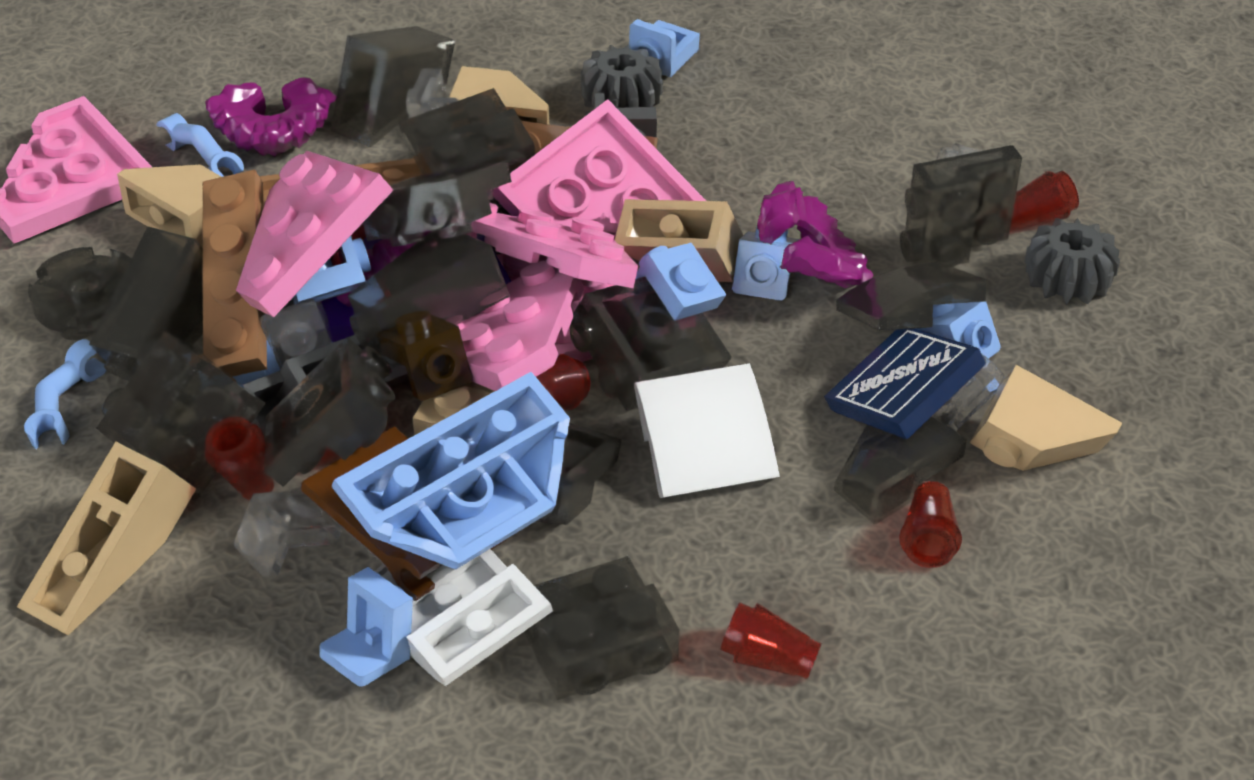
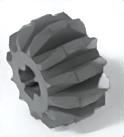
(624, 77)
(1072, 260)

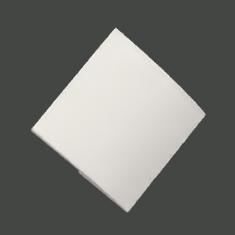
(706, 430)
(471, 615)

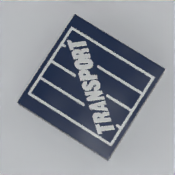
(905, 381)

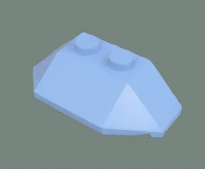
(465, 477)

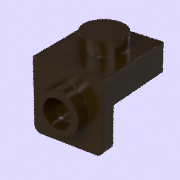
(429, 351)

